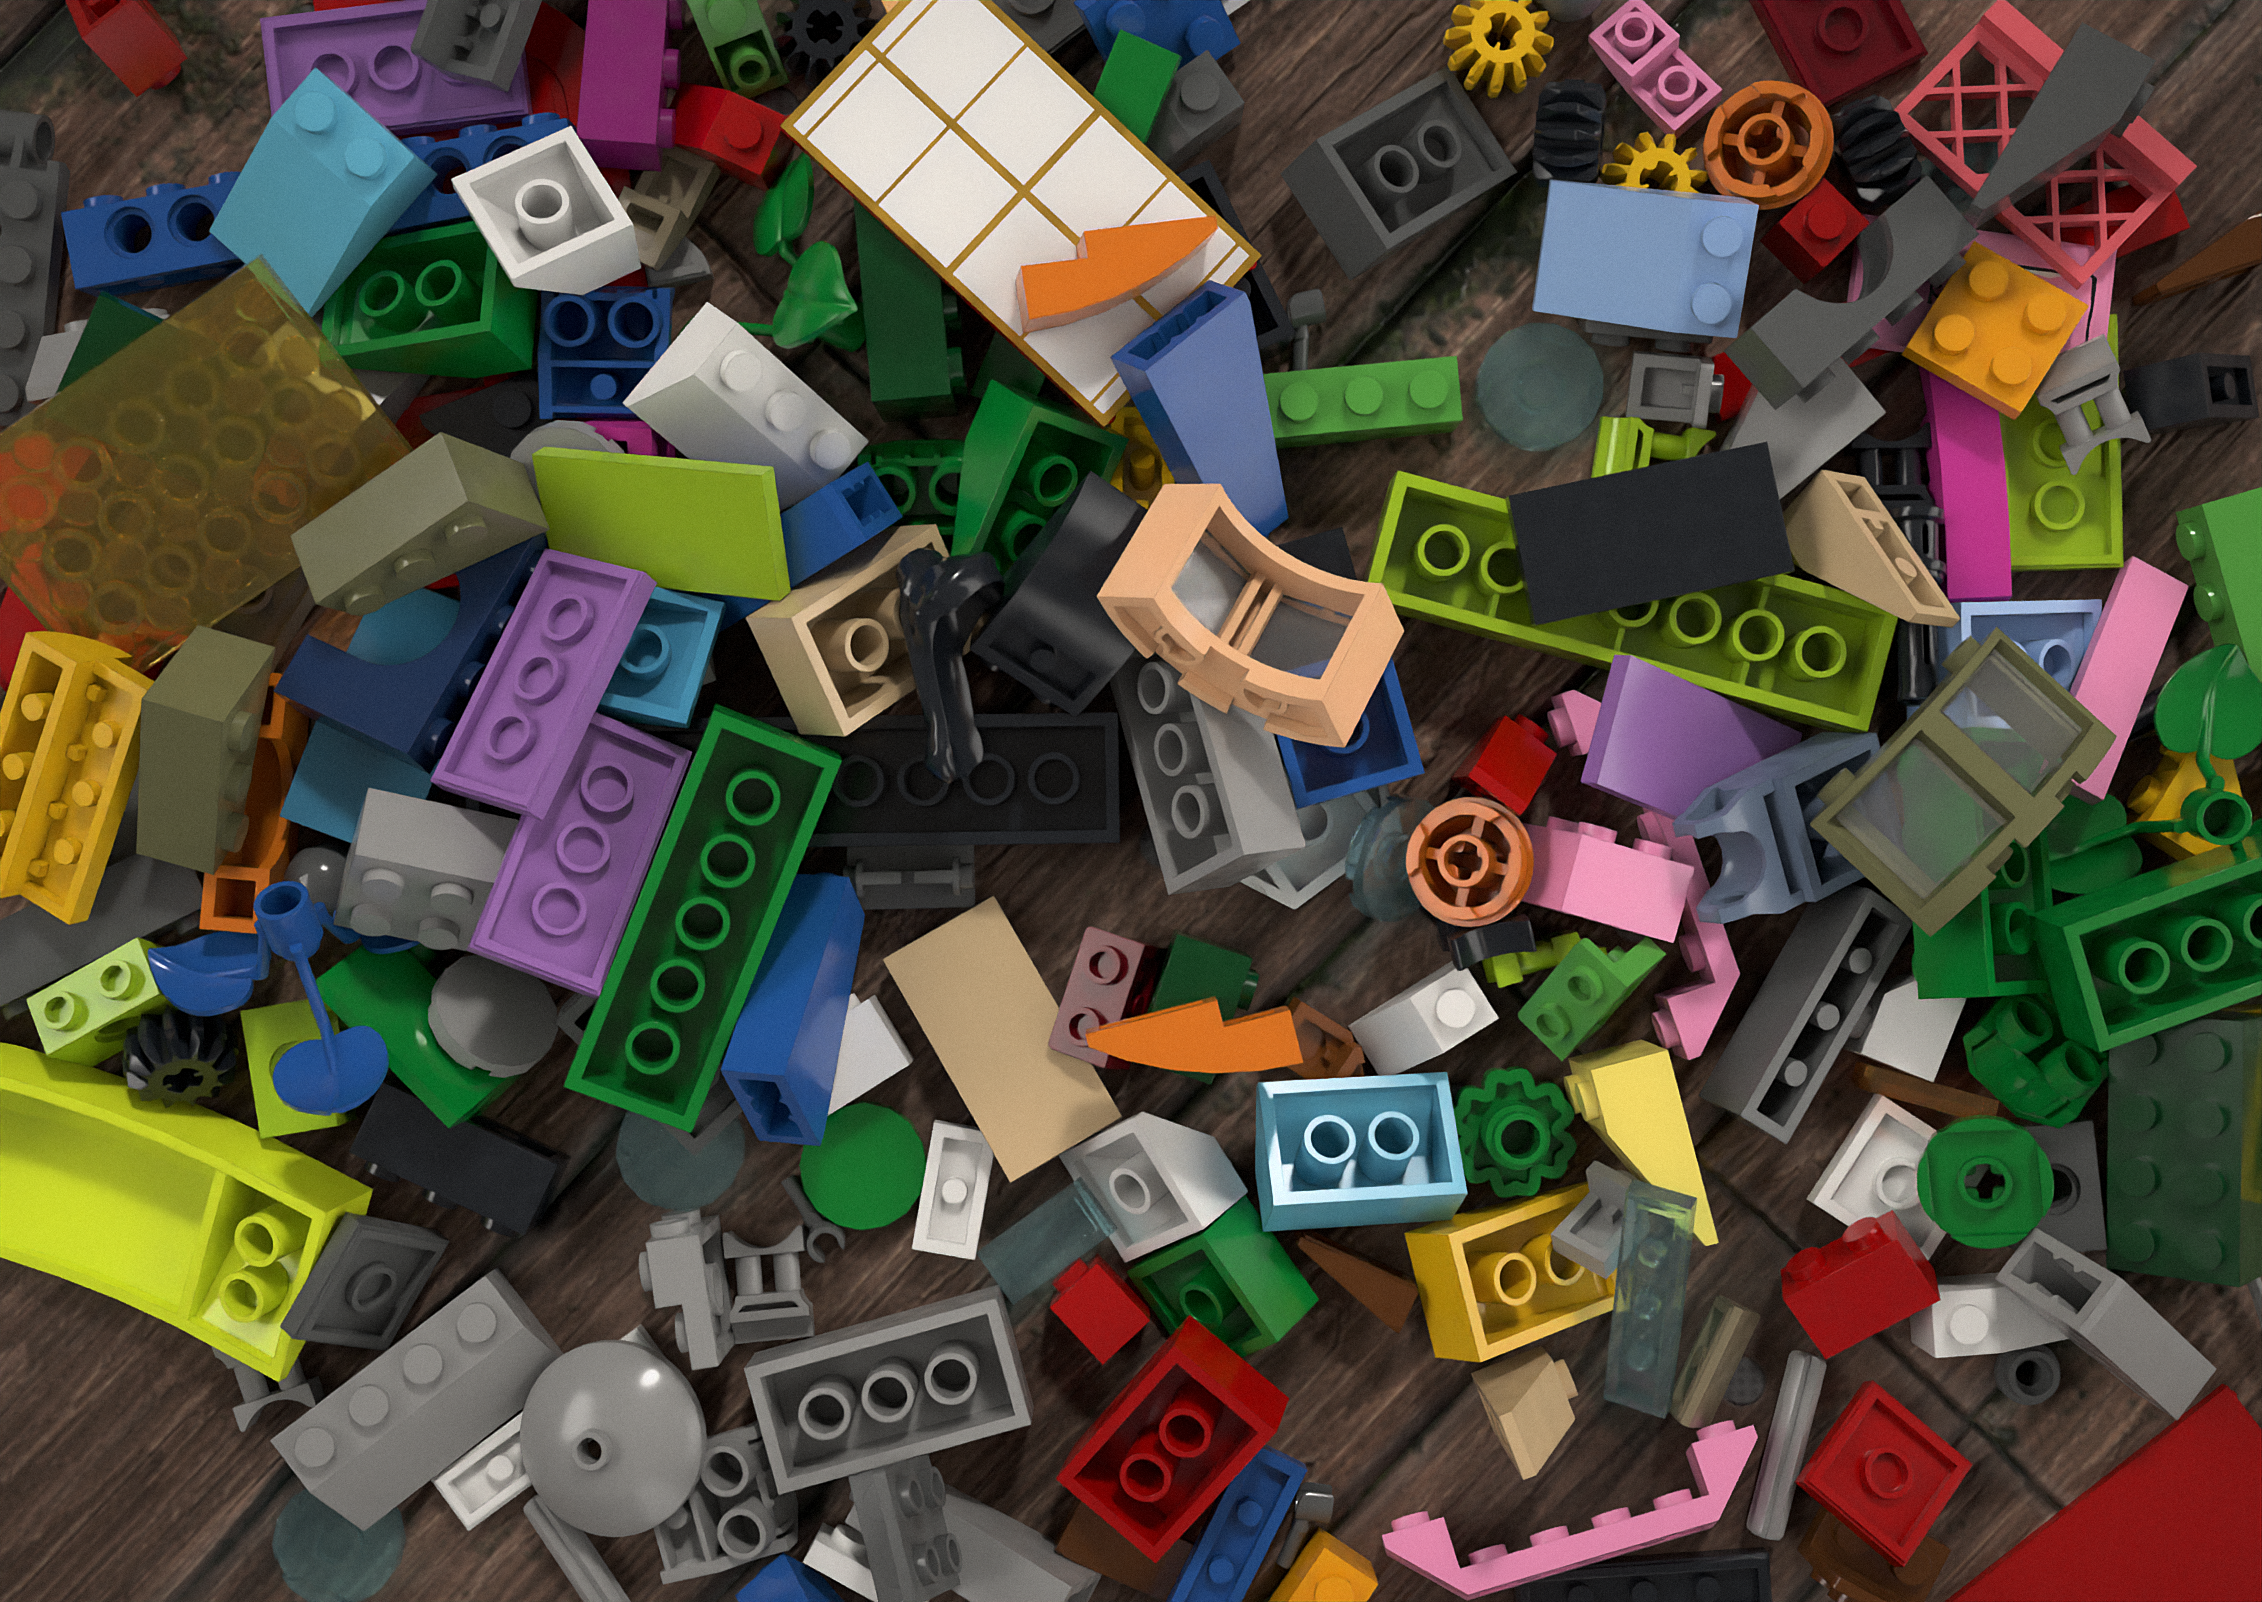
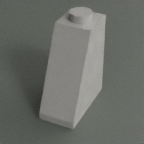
(1806, 433)

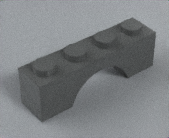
(1899, 252)

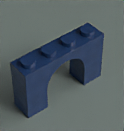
(416, 704)

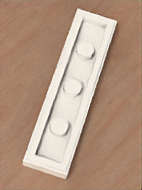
(495, 1468)

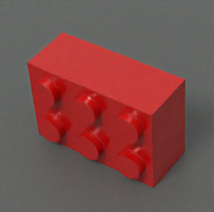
(1173, 1439)

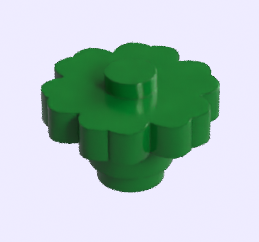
(1513, 1131)

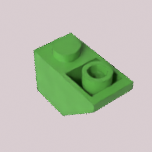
(739, 45)

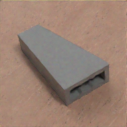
(2107, 1321)
(1005, 1557)

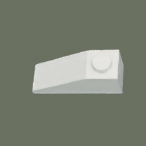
(1978, 1319)

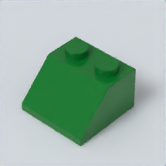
(1227, 1280)

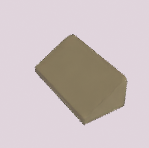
(1712, 1362)

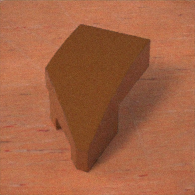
(1324, 1045)

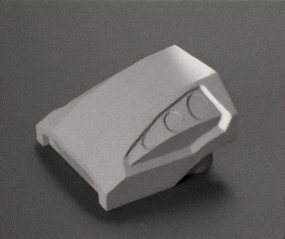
(729, 1513)

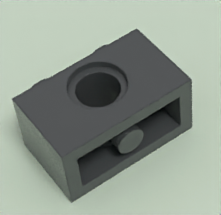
(2077, 1202)

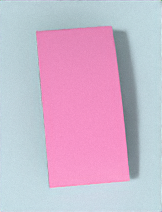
(1653, 69)

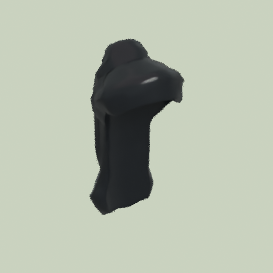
(938, 613)

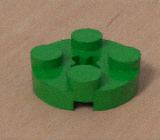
(1957, 1207)

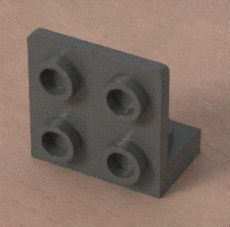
(906, 1530)

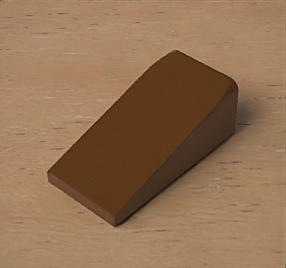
(2226, 256)
(1376, 1285)
(1099, 1547)

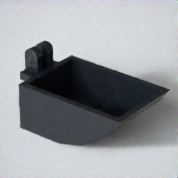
(1049, 621)

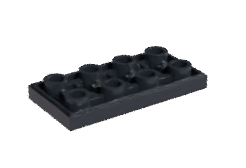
(1649, 534)

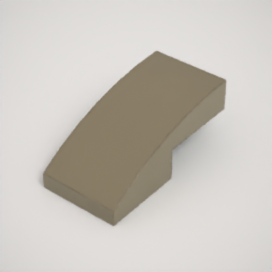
(668, 203)

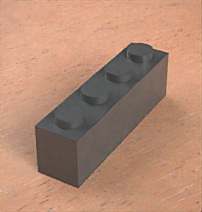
(133, 900)
(1806, 1010)

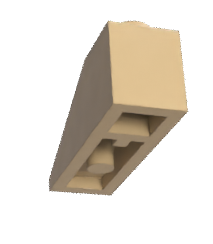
(1852, 542)
(1527, 1406)

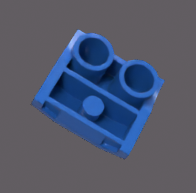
(591, 357)

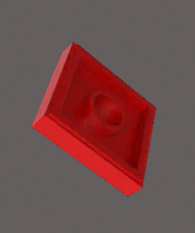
(1883, 1473)

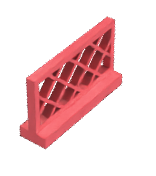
(2027, 59)

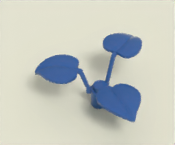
(218, 976)

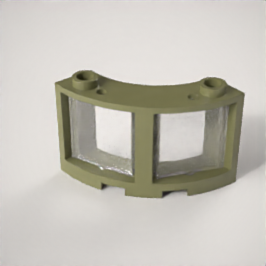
(1963, 781)

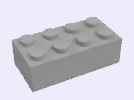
(1205, 780)
(420, 869)
(889, 1389)

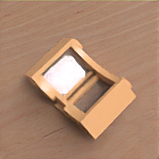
(1250, 618)

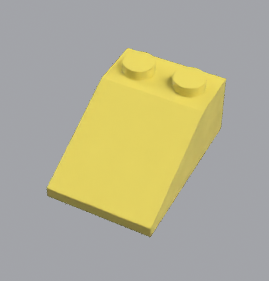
(1637, 1111)

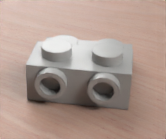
(689, 1269)

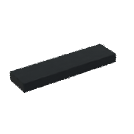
(1663, 1577)

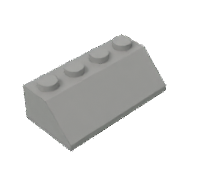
(420, 1403)

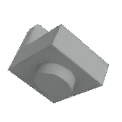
(1673, 388)
(1594, 1226)

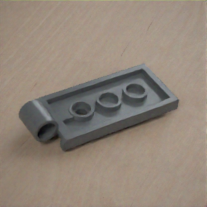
(30, 249)

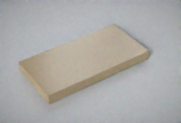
(992, 1034)

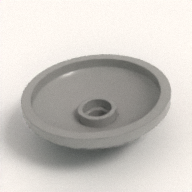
(646, 1430)

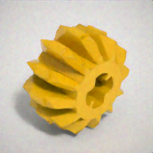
(1490, 63)
(1647, 161)

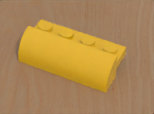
(66, 768)

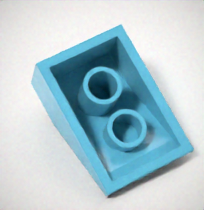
(319, 190)

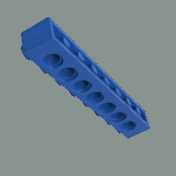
(105, 230)

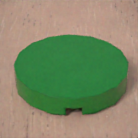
(865, 1167)

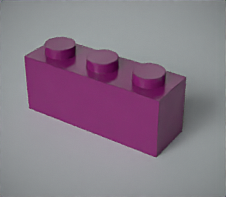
(628, 81)

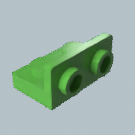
(1586, 992)

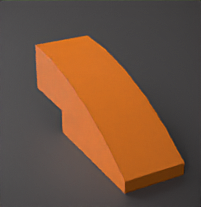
(1109, 270)
(1199, 1041)

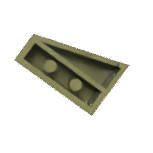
(417, 525)
(201, 749)

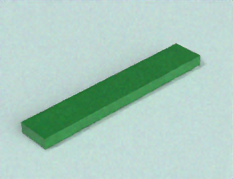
(1133, 92)

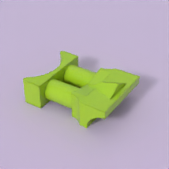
(1630, 443)
(1551, 950)

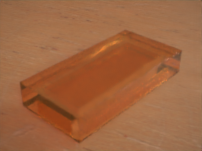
(1921, 1092)

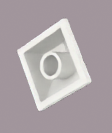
(551, 217)
(1155, 1180)

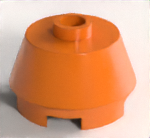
(1768, 144)
(1470, 862)

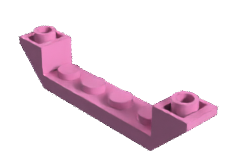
(1690, 1010)
(1716, 1468)

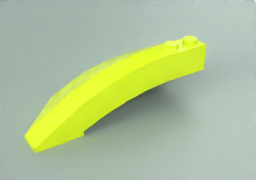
(163, 1205)

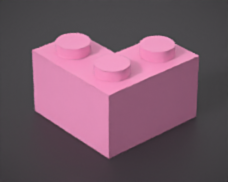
(1594, 879)

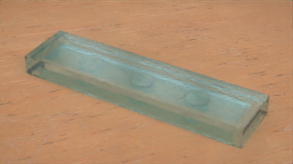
(1649, 1297)

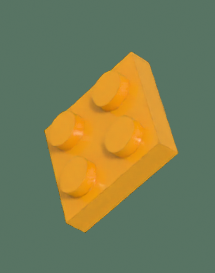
(1995, 330)

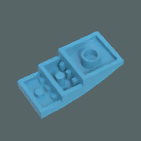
(664, 661)
(340, 769)

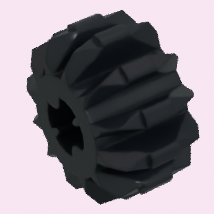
(800, 40)
(1569, 132)
(1874, 152)
(179, 1056)

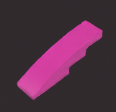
(1971, 489)

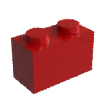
(1858, 1283)

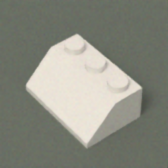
(736, 403)

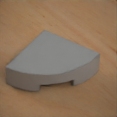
(683, 267)

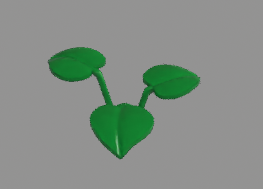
(816, 295)
(2203, 708)

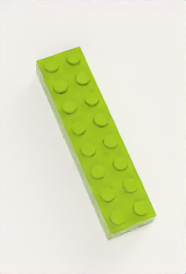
(1758, 642)

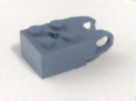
(1766, 832)

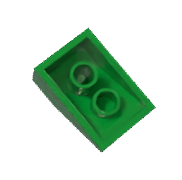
(432, 308)
(1021, 468)

